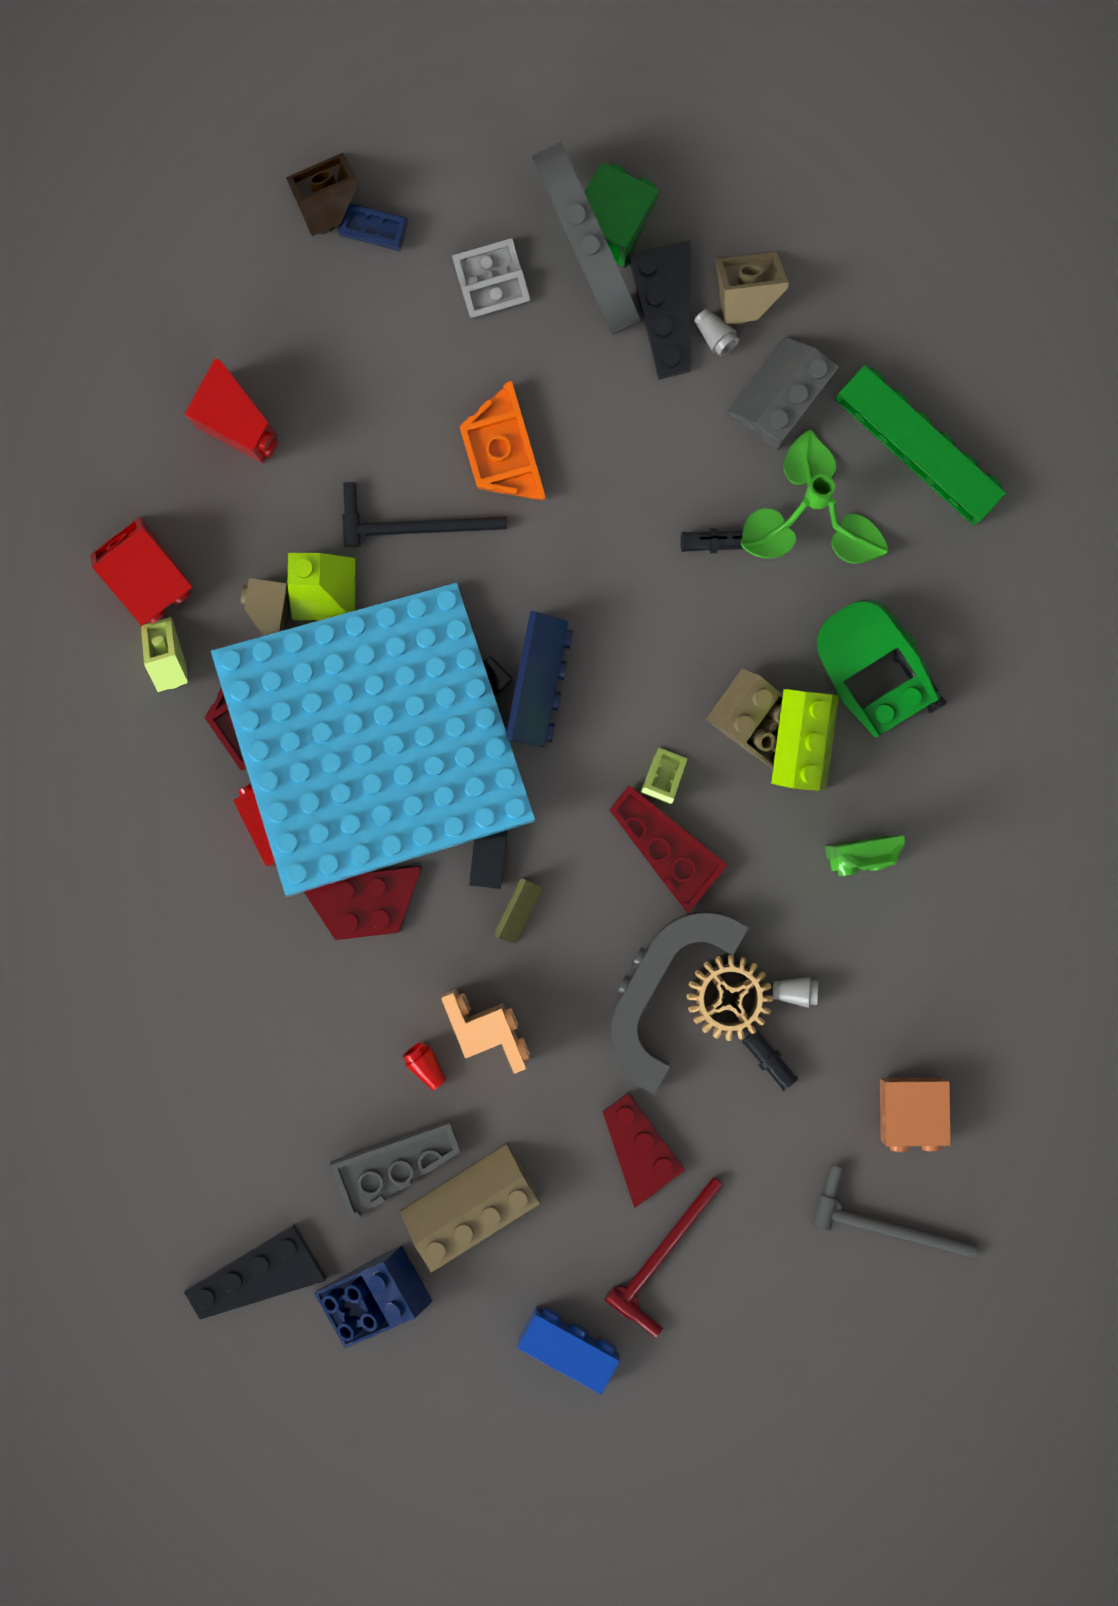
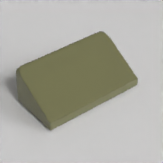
(518, 910)

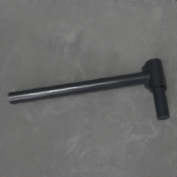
(356, 529)

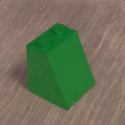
(620, 207)

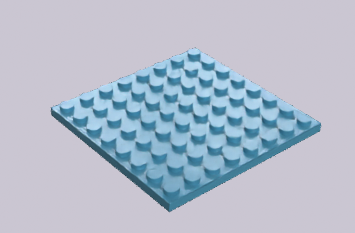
(371, 738)

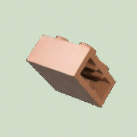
(915, 1113)

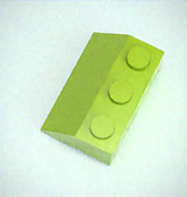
(805, 740)

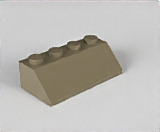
(469, 1207)

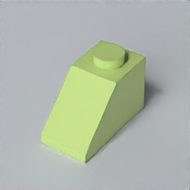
(163, 655)

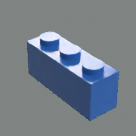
(569, 1349)

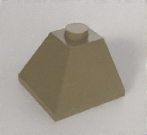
(749, 285)

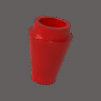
(424, 1065)

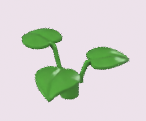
(812, 463)

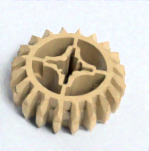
(742, 989)

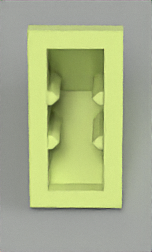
(664, 776)

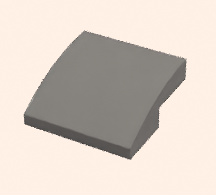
(491, 278)

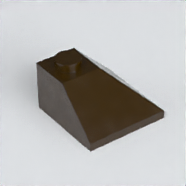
(324, 193)

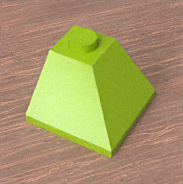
(320, 585)

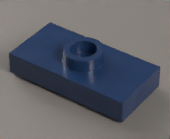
(373, 227)

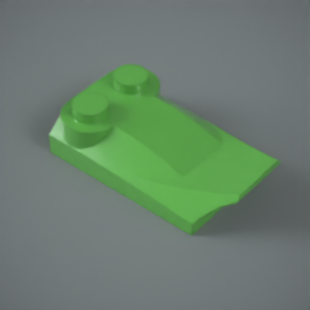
(865, 854)

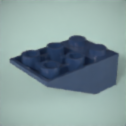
(374, 1297)

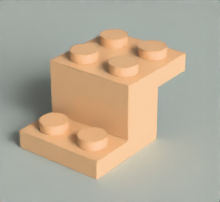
(486, 1029)

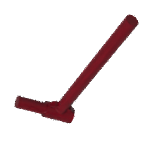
(625, 1299)

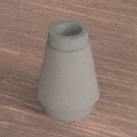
(718, 334)
(797, 991)

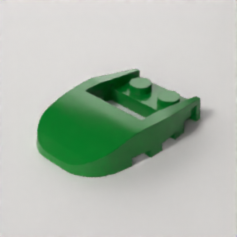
(859, 638)

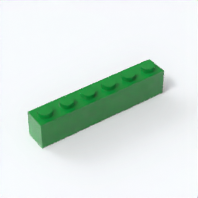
(920, 445)

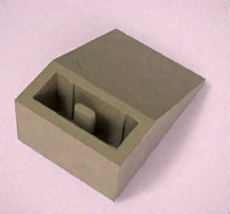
(750, 715)

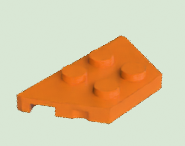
(501, 448)

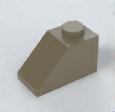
(266, 604)

